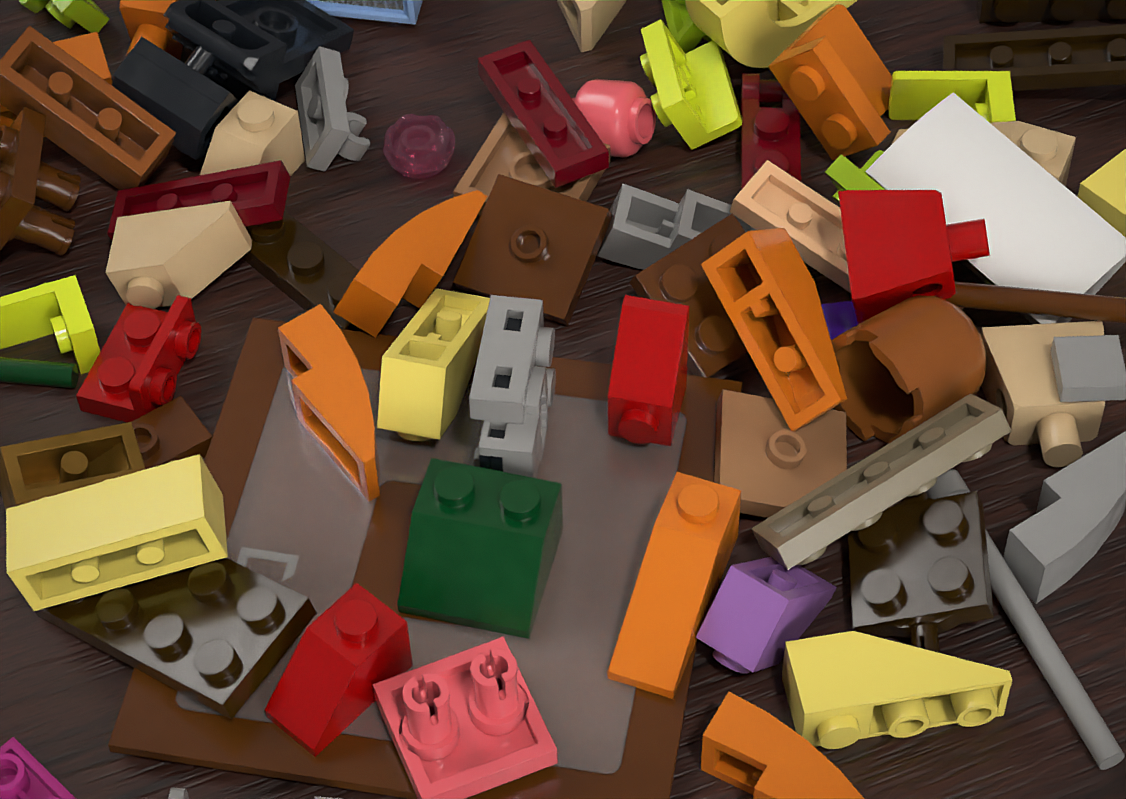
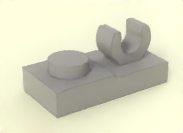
(323, 112)

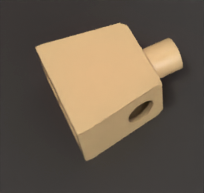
(1025, 388)

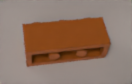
(83, 112)

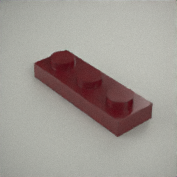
(543, 113)
(254, 190)

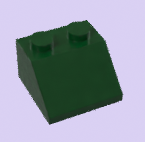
(481, 547)

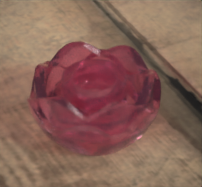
(419, 146)

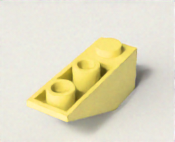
(873, 687)

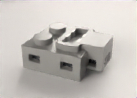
(513, 386)

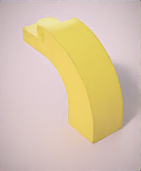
(757, 29)

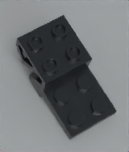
(224, 55)

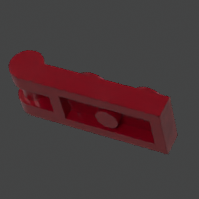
(768, 132)

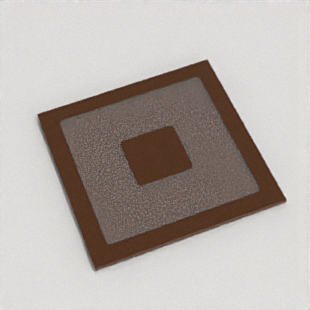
(317, 534)

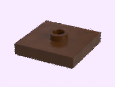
(533, 247)

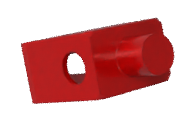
(903, 247)

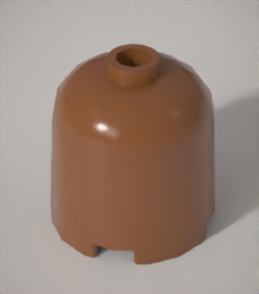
(907, 366)

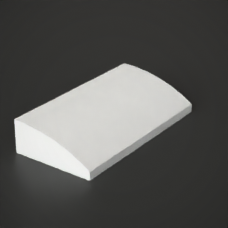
(1033, 223)

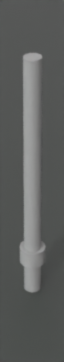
(1041, 644)

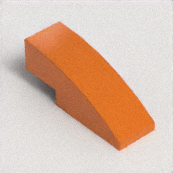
(409, 262)
(332, 396)
(767, 756)

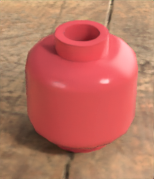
(618, 114)

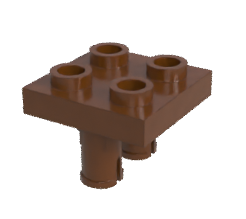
(27, 178)

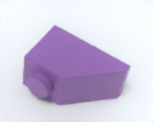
(760, 611)

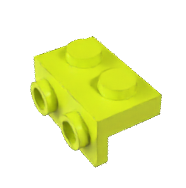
(690, 87)

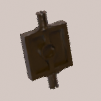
(921, 569)

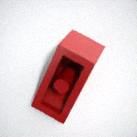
(648, 371)
(336, 667)

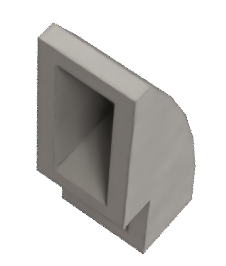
(651, 227)
(1071, 520)

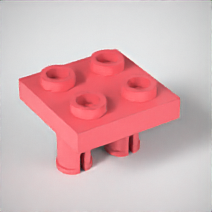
(465, 723)

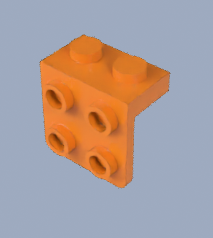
(837, 83)

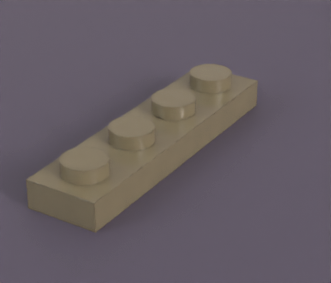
(880, 480)

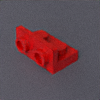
(141, 361)

